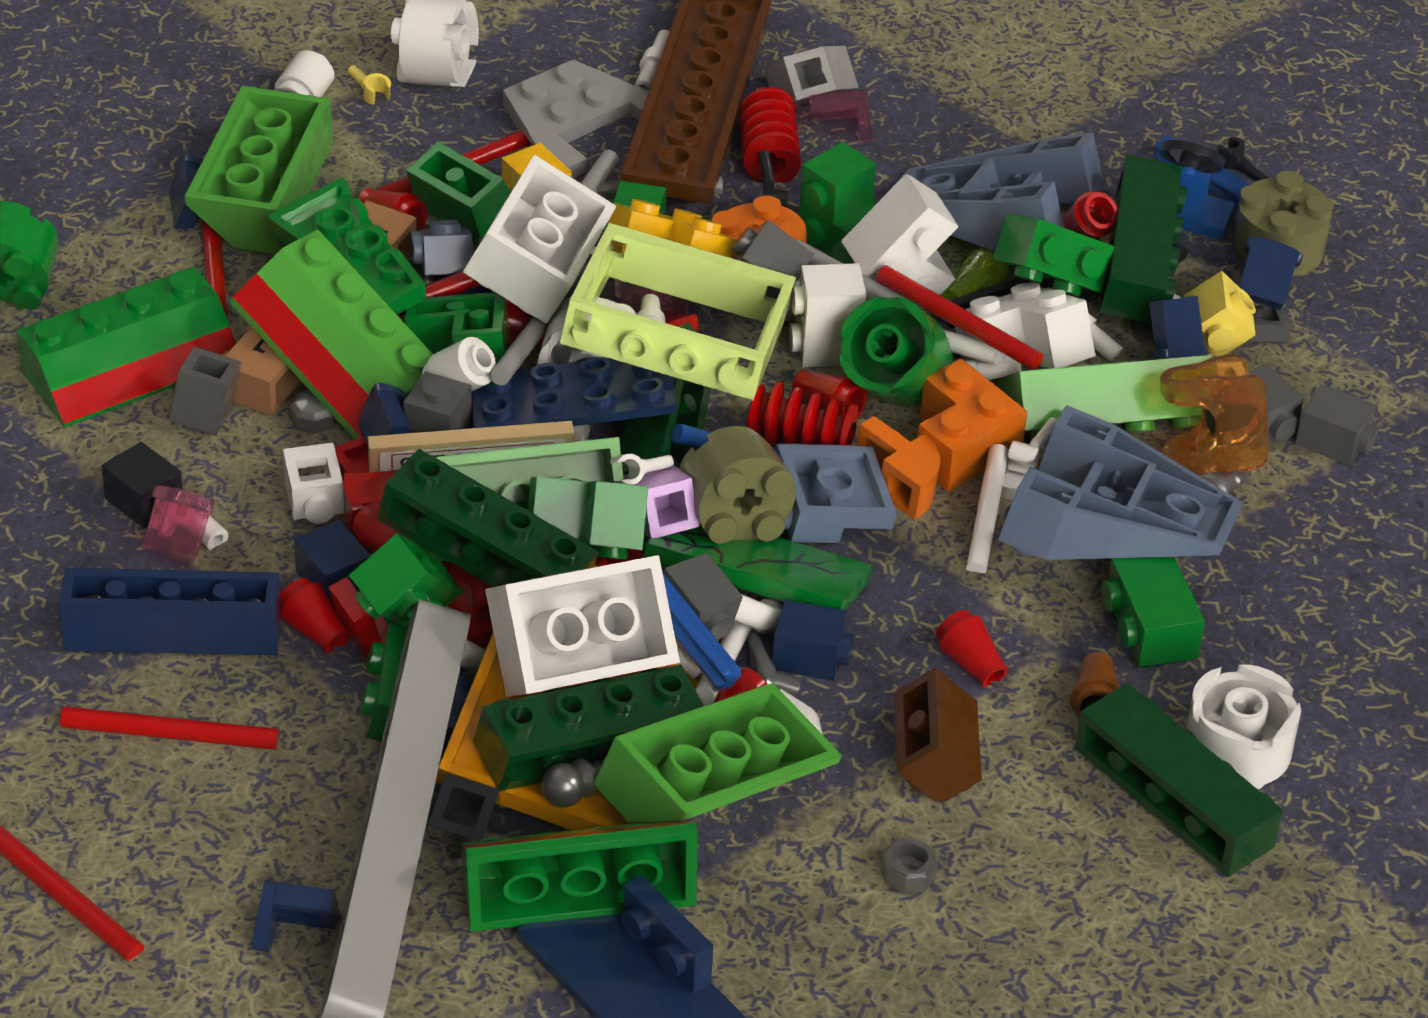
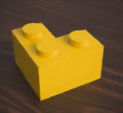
(682, 227)

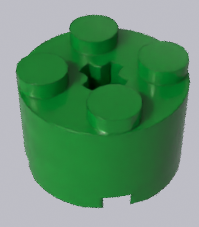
(25, 255)
(872, 334)

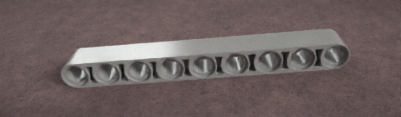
(396, 815)

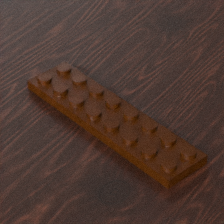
(696, 97)

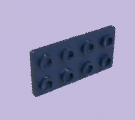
(575, 392)
(633, 961)

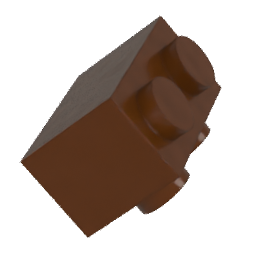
(937, 736)

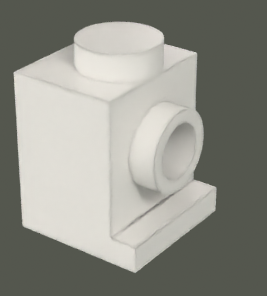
(317, 495)

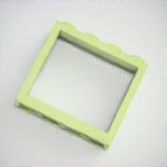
(690, 276)

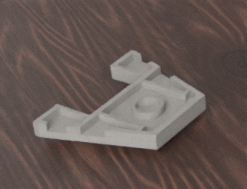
(568, 105)

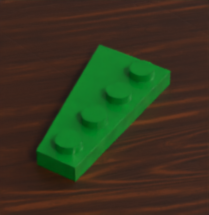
(349, 229)

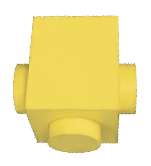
(1224, 314)

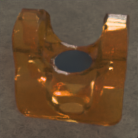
(1232, 419)

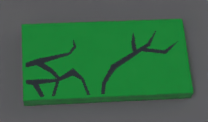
(771, 568)

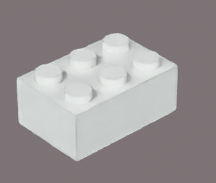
(540, 239)
(582, 626)

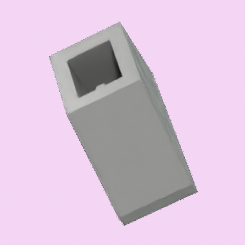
(813, 73)

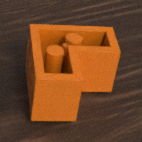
(964, 418)

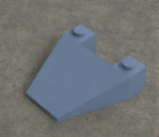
(1013, 180)
(1114, 498)

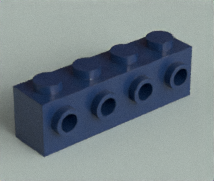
(170, 611)

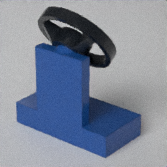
(1200, 212)

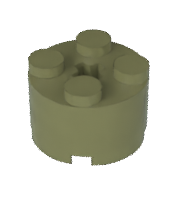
(1285, 212)
(739, 486)

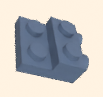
(443, 247)
(835, 491)

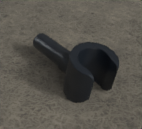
(1236, 159)
(768, 179)

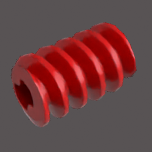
(770, 125)
(800, 422)

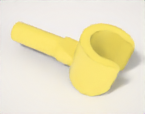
(371, 84)

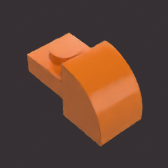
(907, 466)

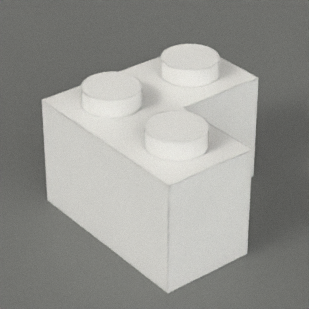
(905, 235)
(819, 308)
(1042, 319)

